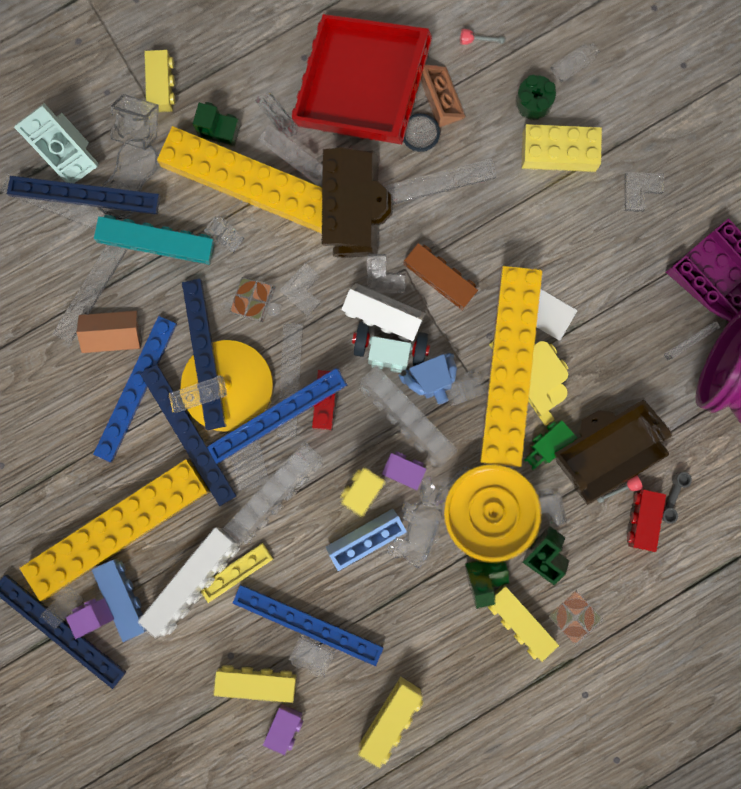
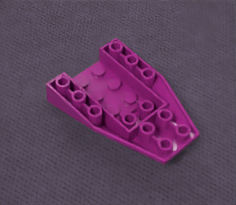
(713, 271)

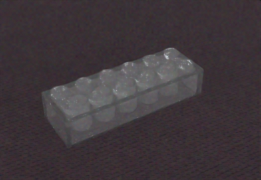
(407, 416)
(273, 494)

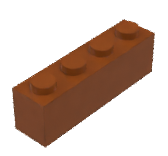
(440, 276)

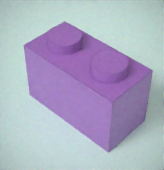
(404, 471)
(89, 618)
(282, 729)

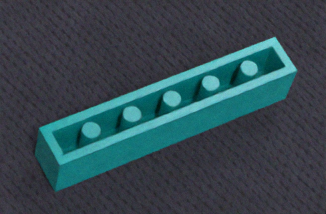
(154, 240)

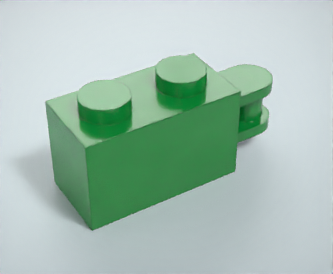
(546, 445)

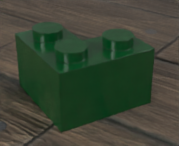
(214, 126)
(545, 556)
(483, 577)

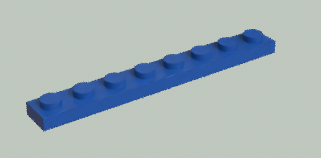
(134, 390)
(277, 415)
(308, 625)

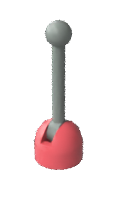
(467, 37)
(633, 484)

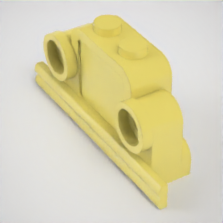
(546, 380)

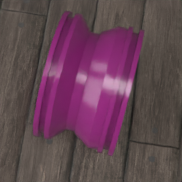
(721, 375)

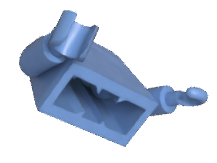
(432, 377)

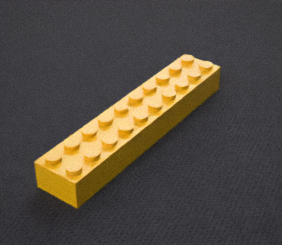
(242, 178)
(511, 366)
(114, 530)

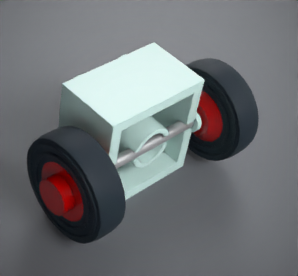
(389, 352)

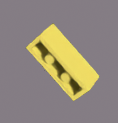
(159, 79)

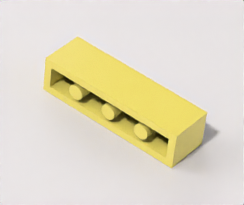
(523, 624)
(255, 684)

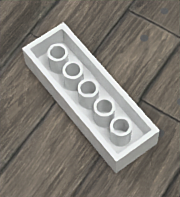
(188, 583)

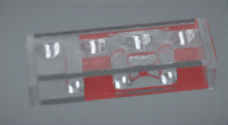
(292, 154)

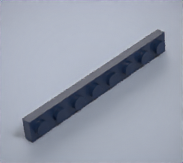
(83, 195)
(203, 348)
(189, 437)
(78, 648)

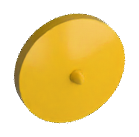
(246, 382)
(492, 513)

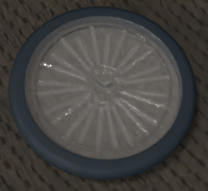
(421, 132)

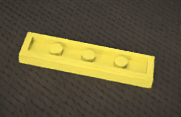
(237, 572)

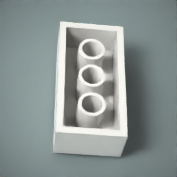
(383, 312)

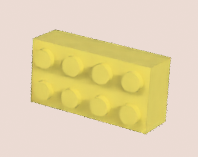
(561, 148)
(362, 492)
(390, 722)

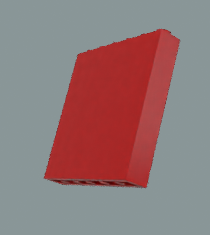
(362, 78)

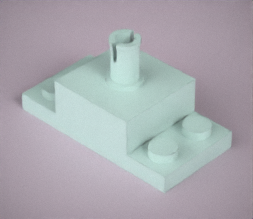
(57, 143)

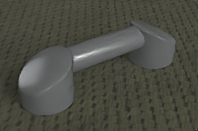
(679, 480)

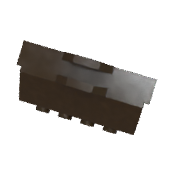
(352, 202)
(613, 449)

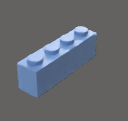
(120, 598)

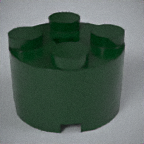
(537, 87)

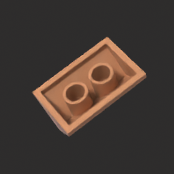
(441, 95)
(108, 332)

